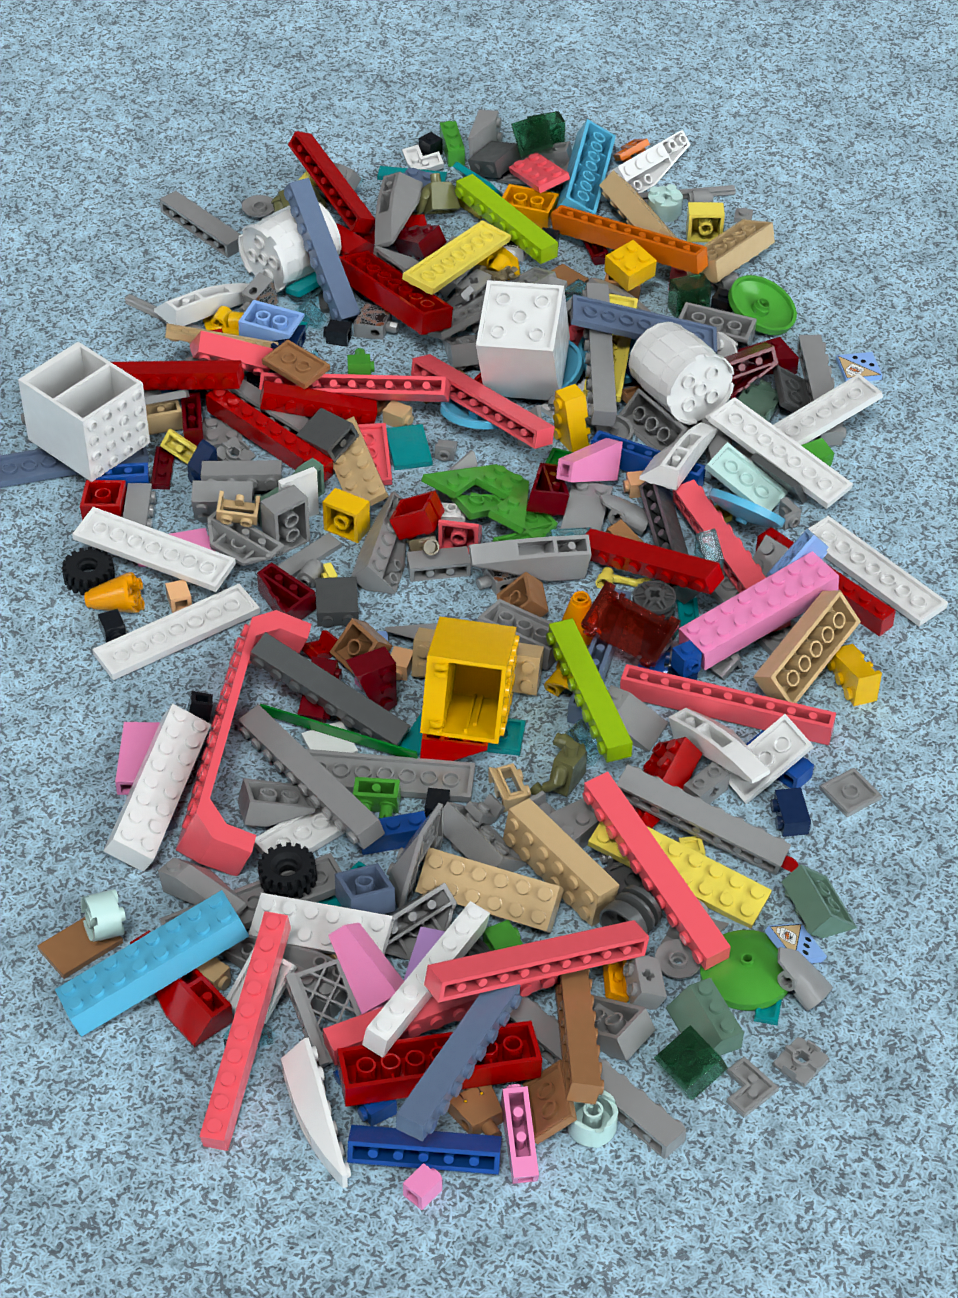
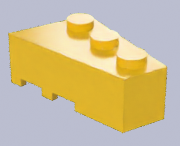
(570, 418)
(855, 675)

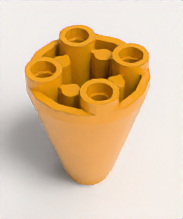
(118, 593)
(577, 609)

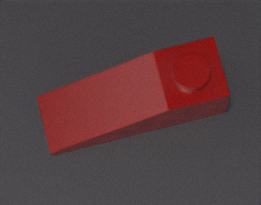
(449, 748)

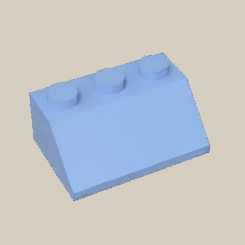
(802, 546)

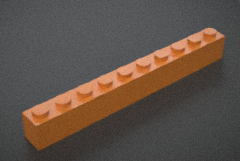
(614, 234)

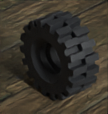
(82, 581)
(287, 859)

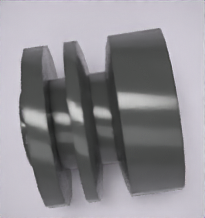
(656, 597)
(630, 905)

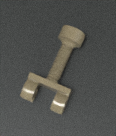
(502, 275)
(427, 544)

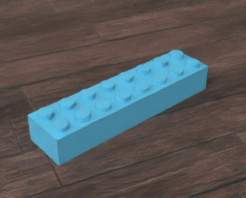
(587, 168)
(151, 963)

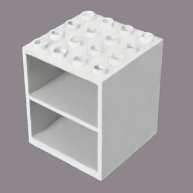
(523, 339)
(84, 411)

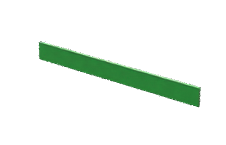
(339, 732)

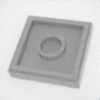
(850, 792)

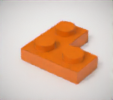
(635, 146)

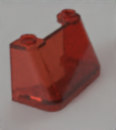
(629, 626)

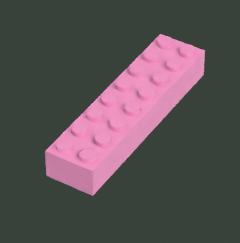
(759, 609)

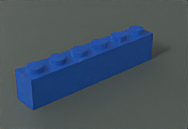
(638, 456)
(439, 1150)

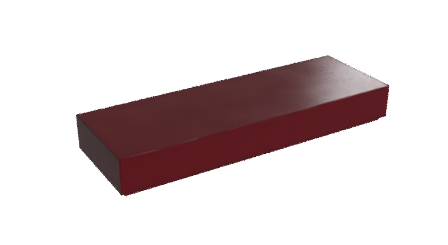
(162, 469)

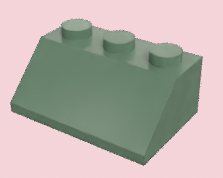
(817, 903)
(708, 1014)

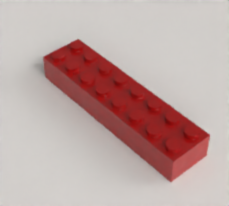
(387, 289)
(373, 1079)

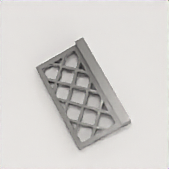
(303, 1008)

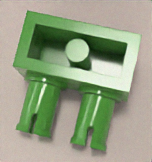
(360, 363)
(378, 794)

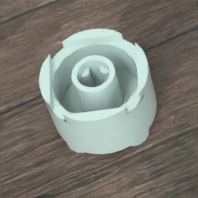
(666, 202)
(103, 915)
(596, 1122)

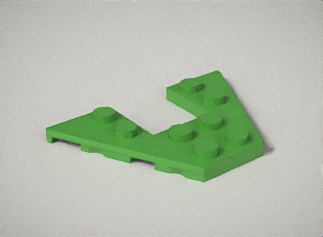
(494, 479)
(478, 506)

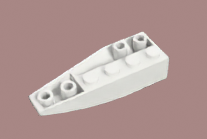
(652, 164)
(200, 303)
(676, 461)
(718, 744)
(312, 1109)

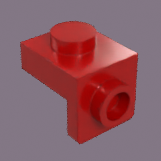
(321, 647)

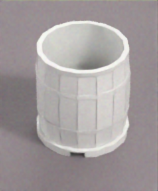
(278, 248)
(681, 372)

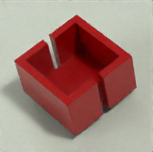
(417, 515)

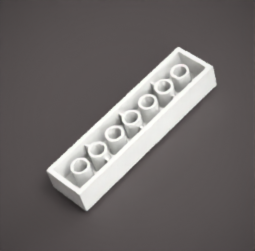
(157, 788)

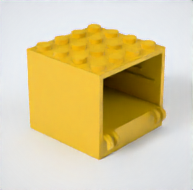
(469, 680)

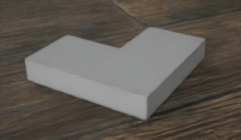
(754, 1088)

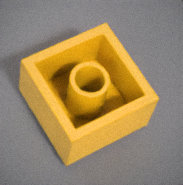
(630, 265)
(346, 515)

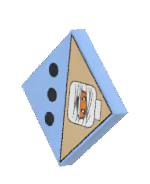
(859, 363)
(796, 938)

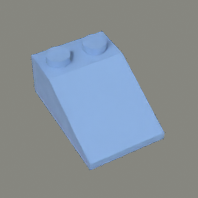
(268, 322)

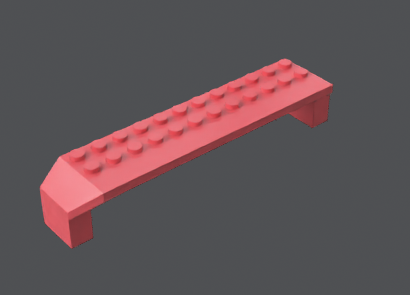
(204, 832)

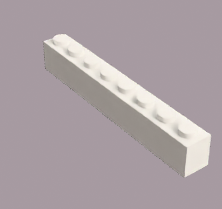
(413, 994)

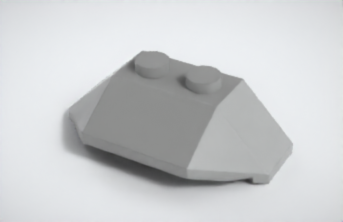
(242, 543)
(428, 910)

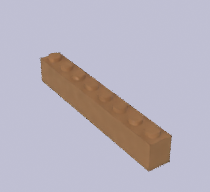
(578, 1037)

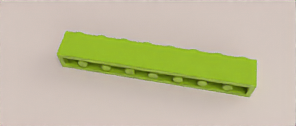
(507, 218)
(589, 691)

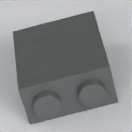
(494, 159)
(329, 433)
(336, 601)

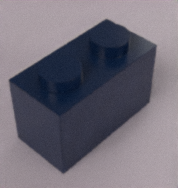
(791, 812)

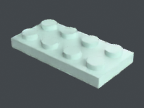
(745, 478)

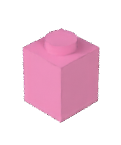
(422, 1186)

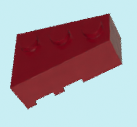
(548, 493)
(285, 592)
(376, 676)

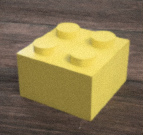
(704, 221)

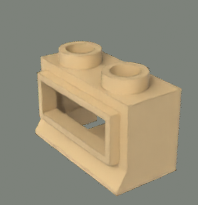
(245, 519)
(501, 789)

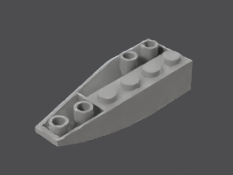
(395, 204)
(382, 553)
(542, 557)
(303, 959)

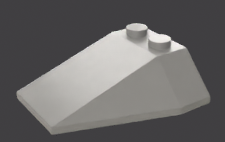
(559, 156)
(404, 871)

